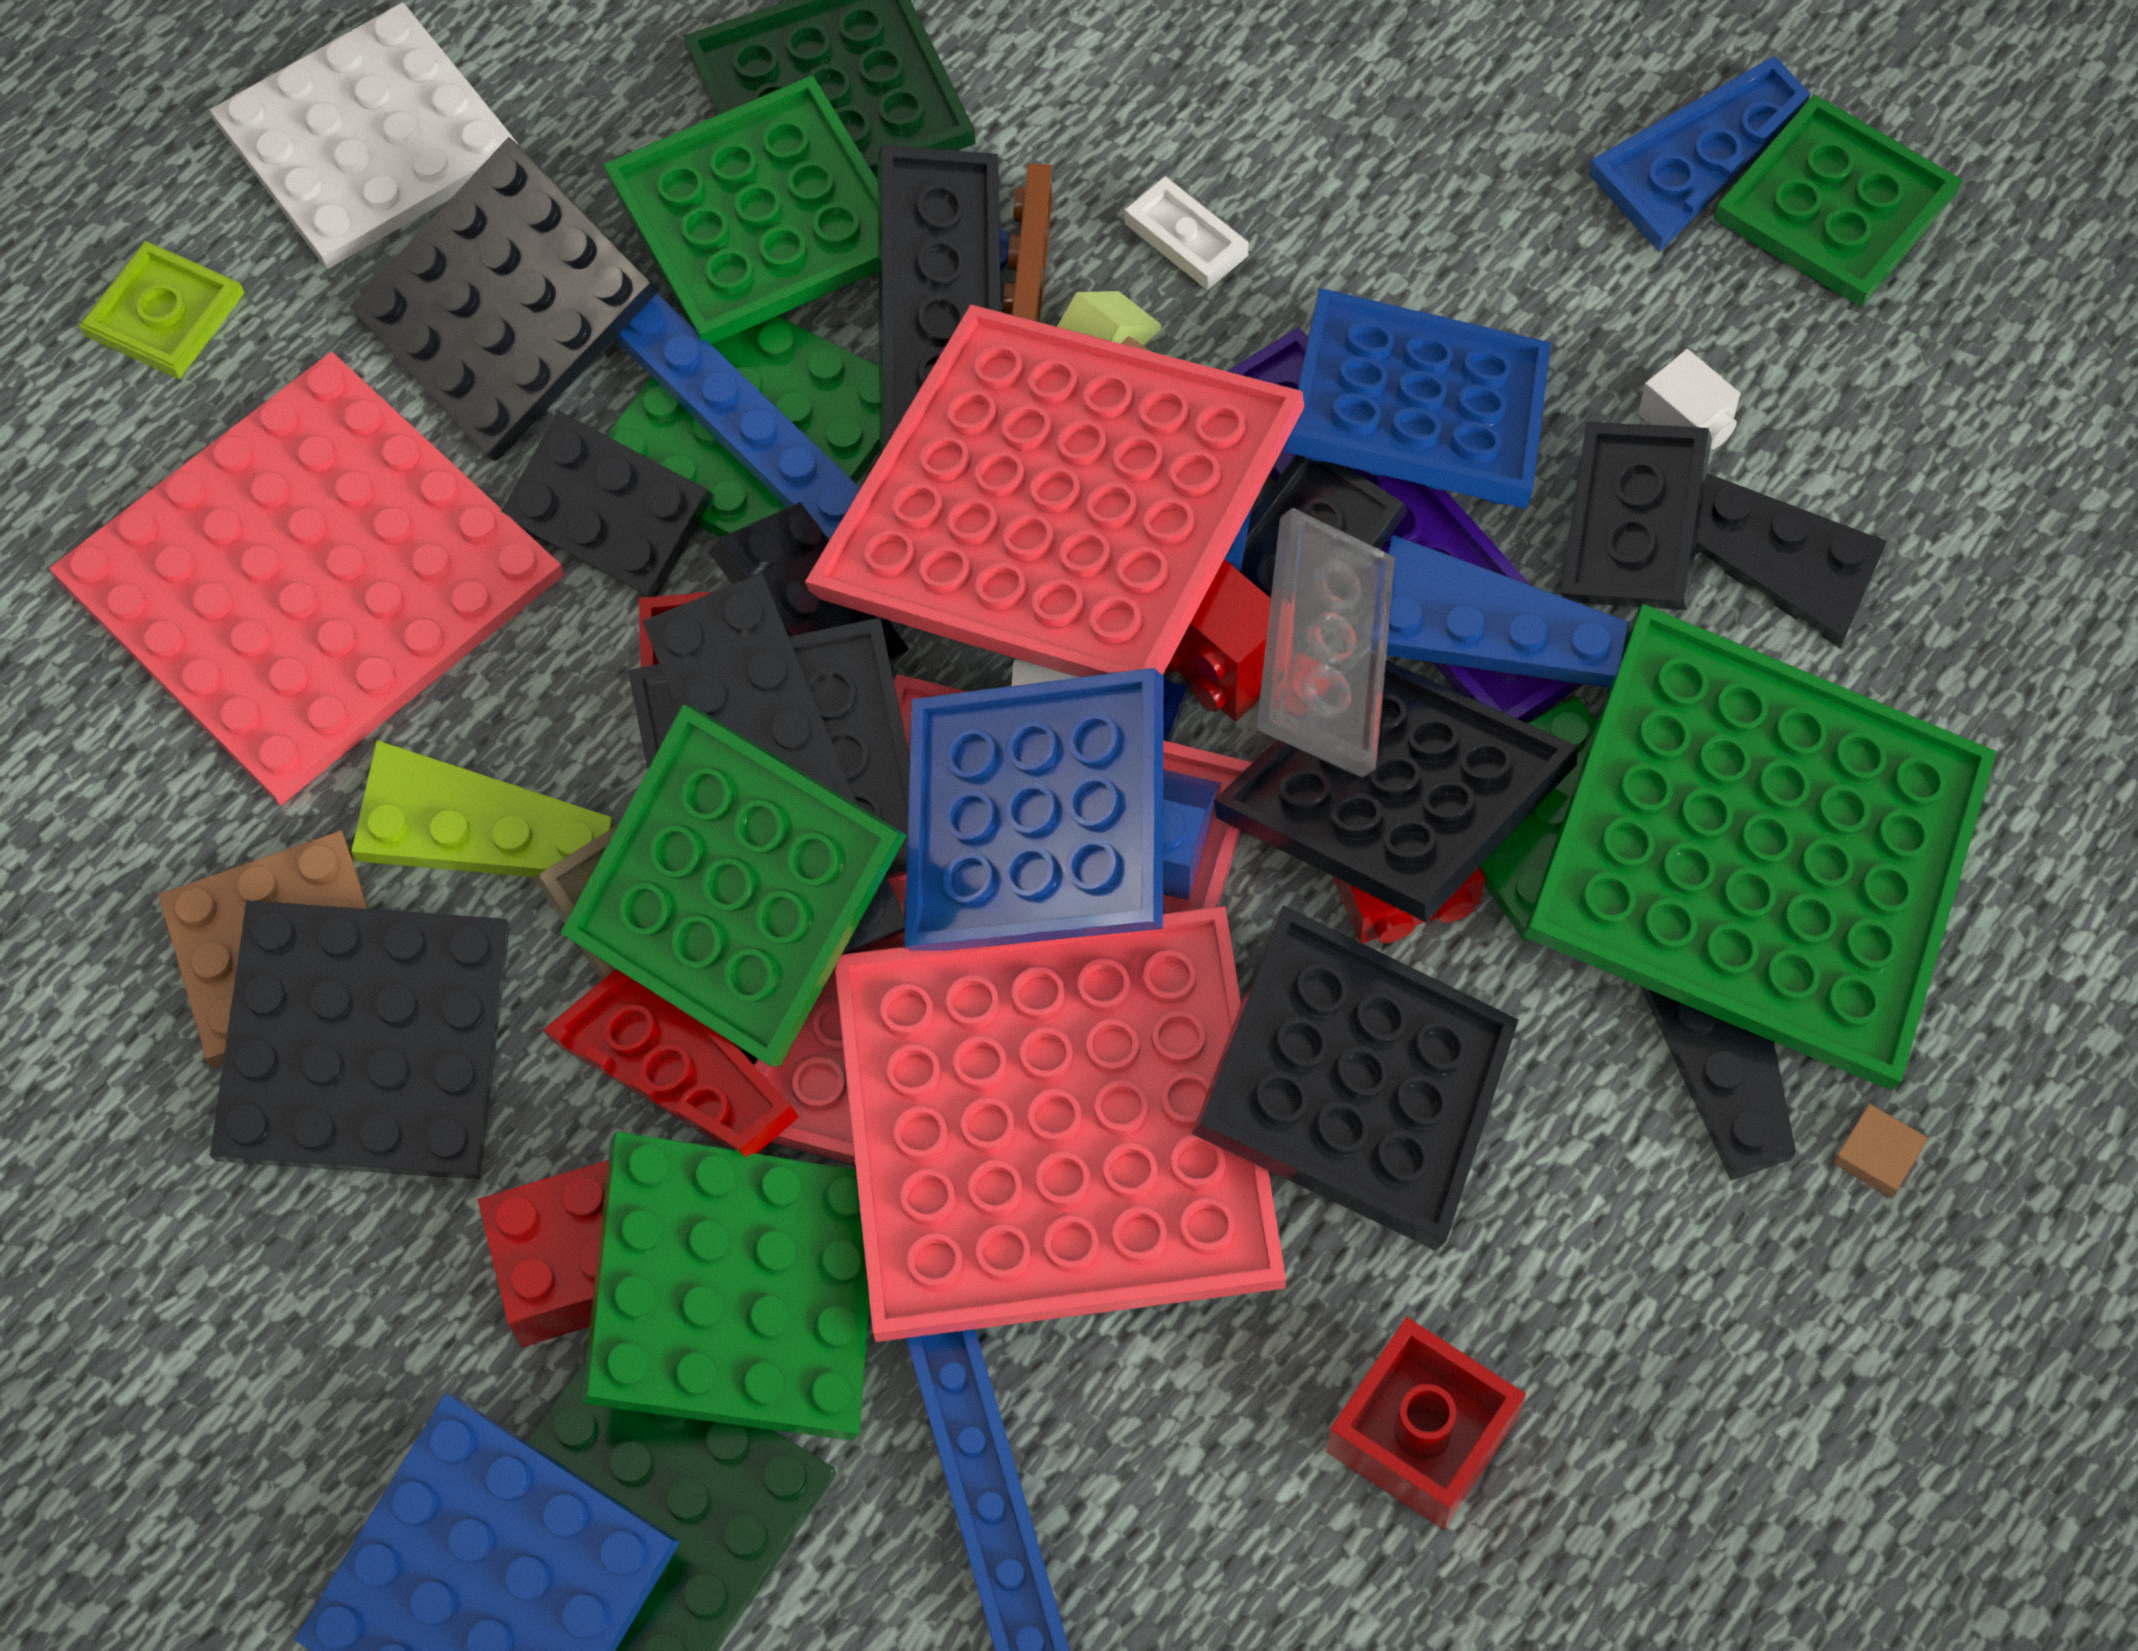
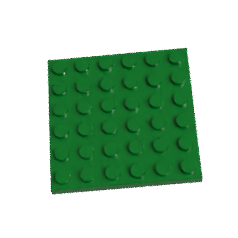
(1763, 847)

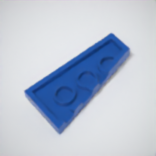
(1692, 155)
(1491, 622)

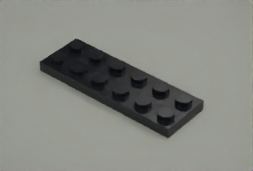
(932, 262)
(741, 669)

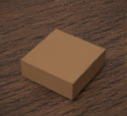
(1880, 1150)

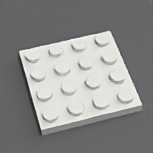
(362, 134)

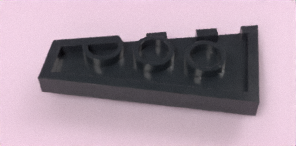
(1789, 554)
(1732, 1083)

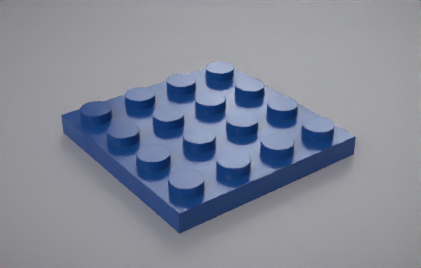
(1421, 398)
(1036, 812)
(488, 1552)

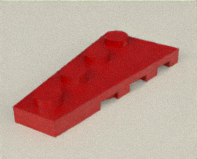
(673, 1063)

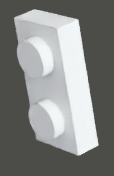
(1186, 233)

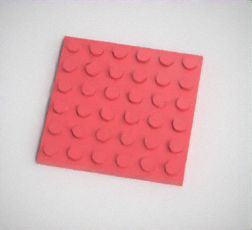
(1057, 496)
(306, 576)
(1038, 1126)

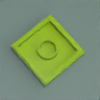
(162, 309)

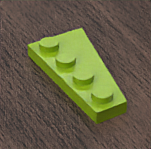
(463, 821)

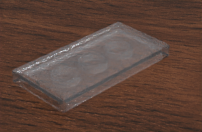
(1326, 643)

